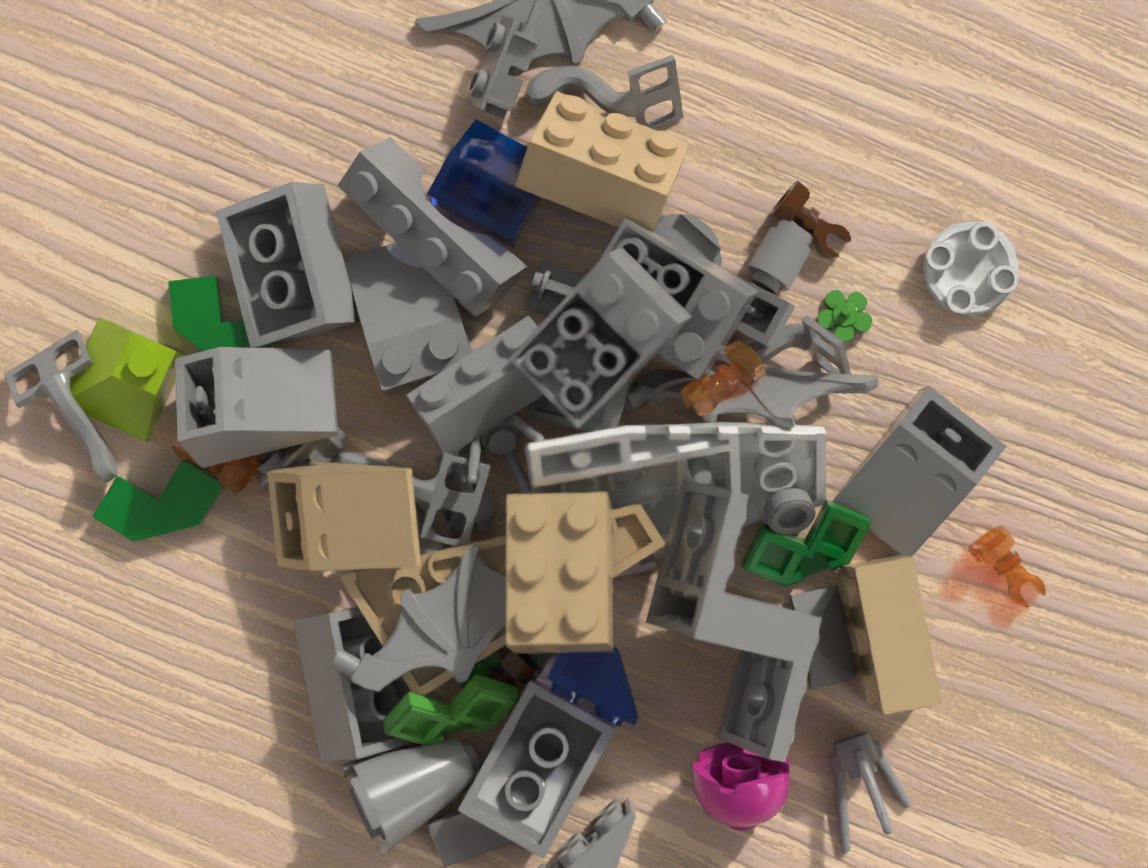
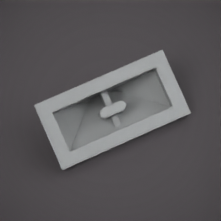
(765, 317)
(832, 658)

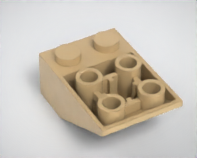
(343, 517)

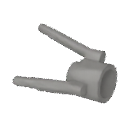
(502, 441)
(858, 757)

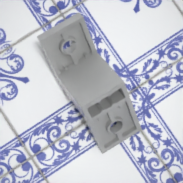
(772, 638)

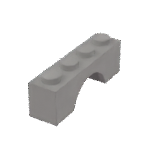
(466, 263)

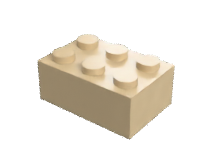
(601, 163)
(559, 573)
(889, 634)

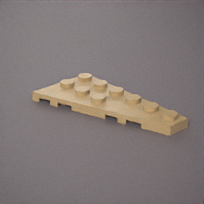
(380, 590)

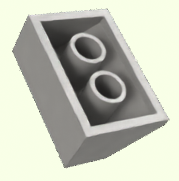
(287, 265)
(343, 713)

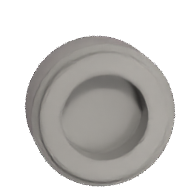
(789, 511)

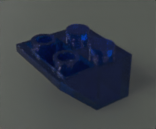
(481, 181)
(598, 679)

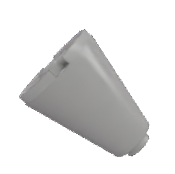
(408, 787)

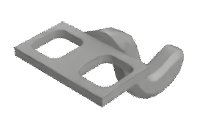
(629, 103)
(805, 337)
(56, 387)
(434, 495)

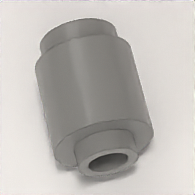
(780, 256)

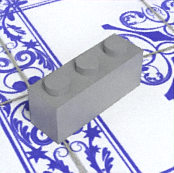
(476, 391)

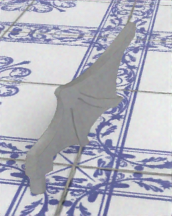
(562, 24)
(772, 396)
(438, 627)

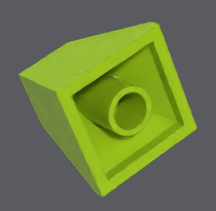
(127, 379)

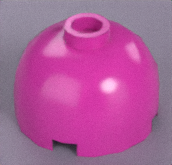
(740, 785)

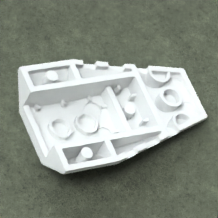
(652, 461)

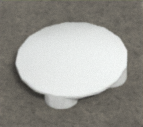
(971, 268)

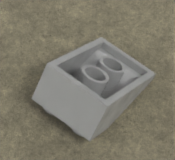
(405, 318)
(537, 768)

